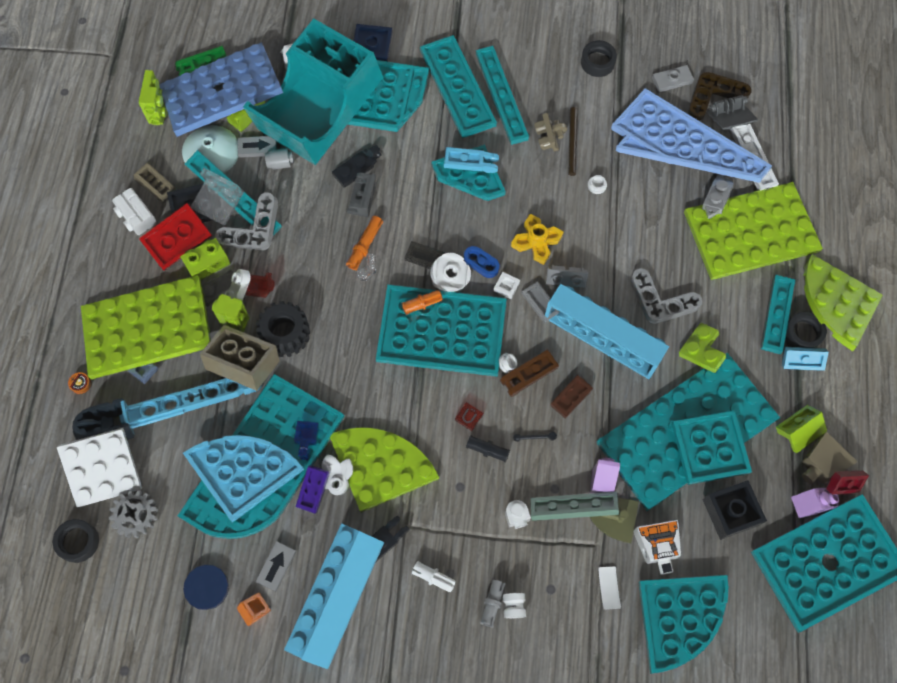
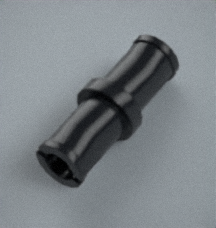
(488, 448)

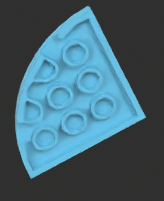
(242, 471)

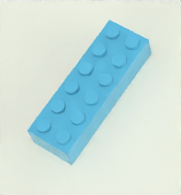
(606, 331)

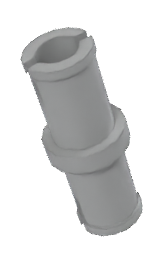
(492, 603)

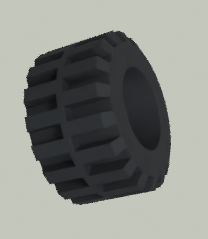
(279, 314)

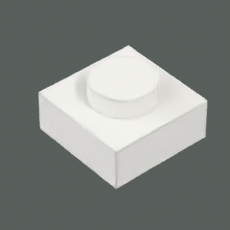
(506, 285)

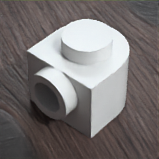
(517, 514)

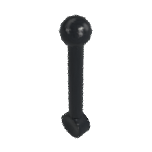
(552, 436)

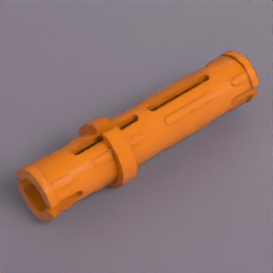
(361, 249)

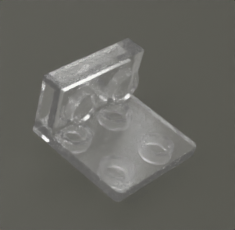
(217, 197)

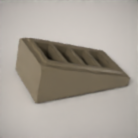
(143, 172)

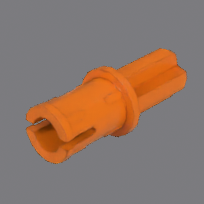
(421, 302)

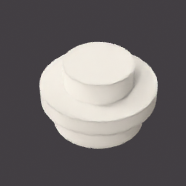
(597, 184)
(507, 362)

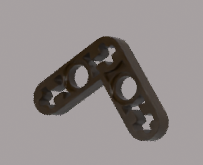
(709, 89)

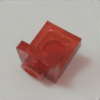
(260, 285)

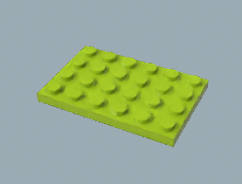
(753, 231)
(145, 327)

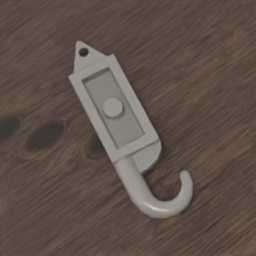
(718, 196)

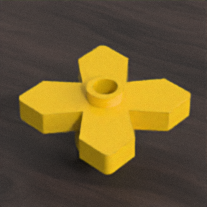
(537, 239)

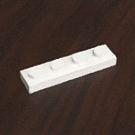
(746, 138)

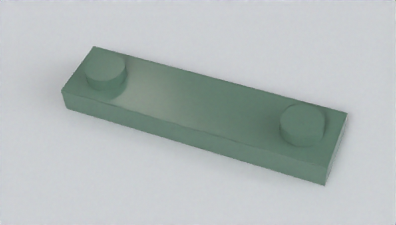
(574, 506)

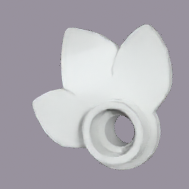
(338, 472)

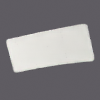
(609, 588)

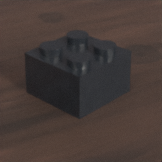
(734, 509)

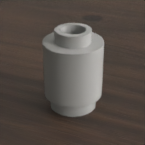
(279, 159)

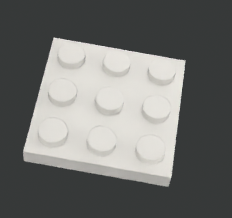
(99, 467)

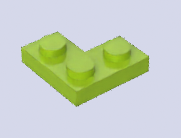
(698, 348)

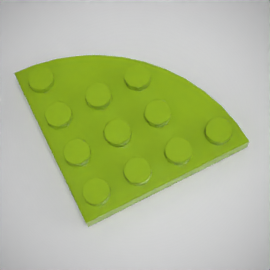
(839, 301)
(382, 465)

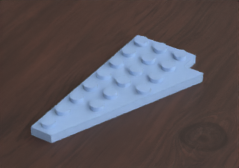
(669, 135)

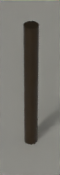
(572, 141)

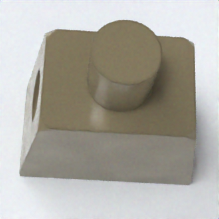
(825, 459)

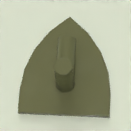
(619, 526)

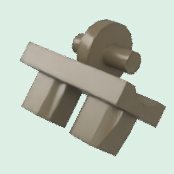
(552, 131)

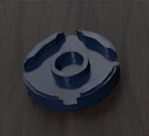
(206, 587)

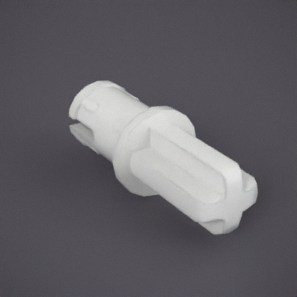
(433, 576)

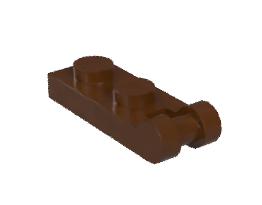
(529, 372)

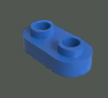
(482, 262)

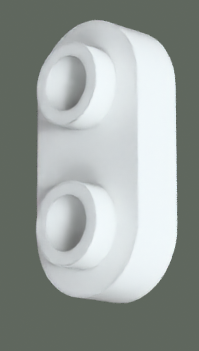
(239, 284)

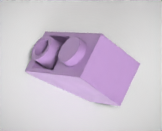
(604, 476)
(814, 502)

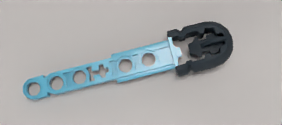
(100, 417)

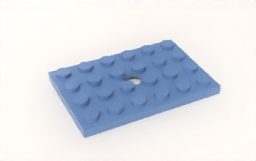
(195, 102)

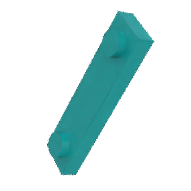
(778, 314)

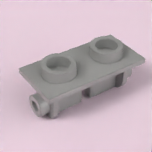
(573, 277)

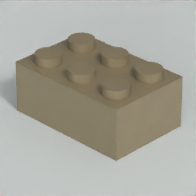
(240, 357)

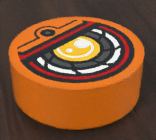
(79, 383)

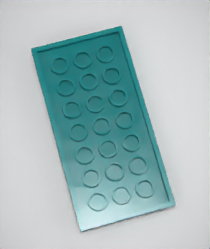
(647, 441)

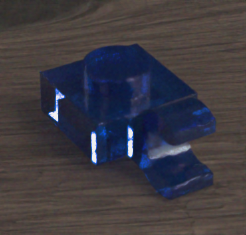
(306, 435)

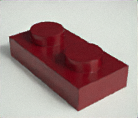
(847, 482)

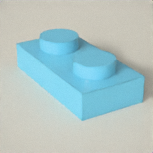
(805, 358)

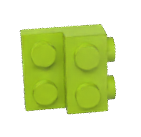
(152, 100)

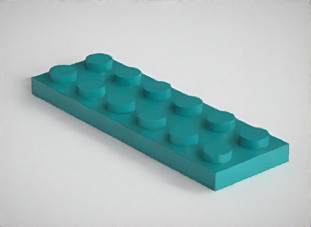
(458, 86)

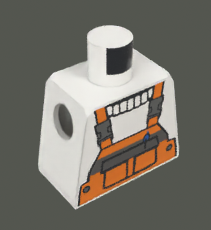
(659, 544)

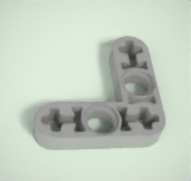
(258, 230)
(661, 306)

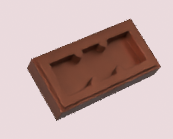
(571, 396)

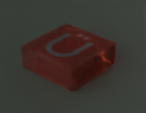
(469, 416)

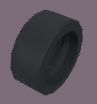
(599, 47)
(811, 319)
(62, 531)

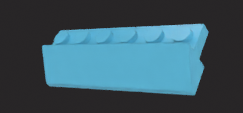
(334, 596)

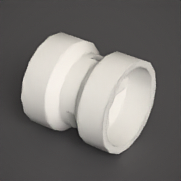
(514, 605)

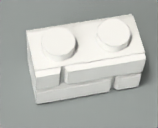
(134, 212)

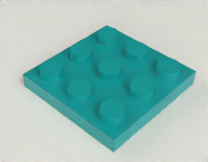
(711, 447)

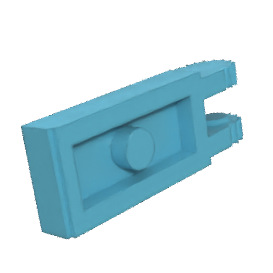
(470, 160)

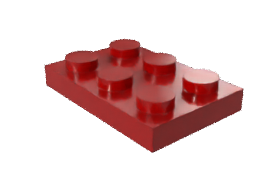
(175, 236)

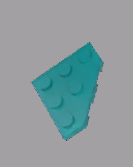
(477, 183)

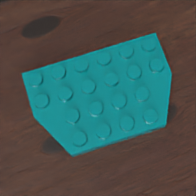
(394, 98)

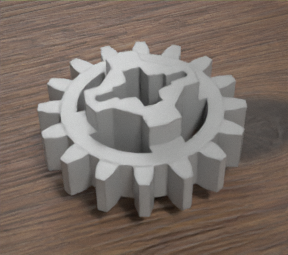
(125, 518)

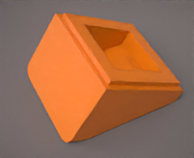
(253, 608)

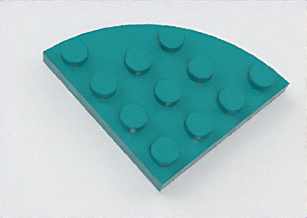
(681, 617)

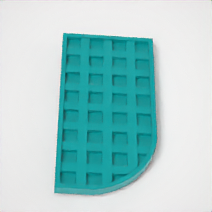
(274, 420)

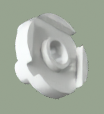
(458, 266)

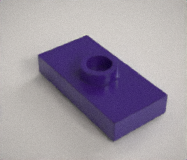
(312, 489)

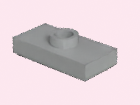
(672, 78)

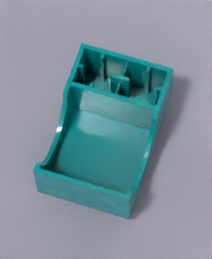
(321, 91)

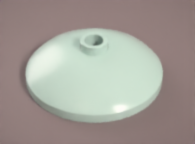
(221, 150)

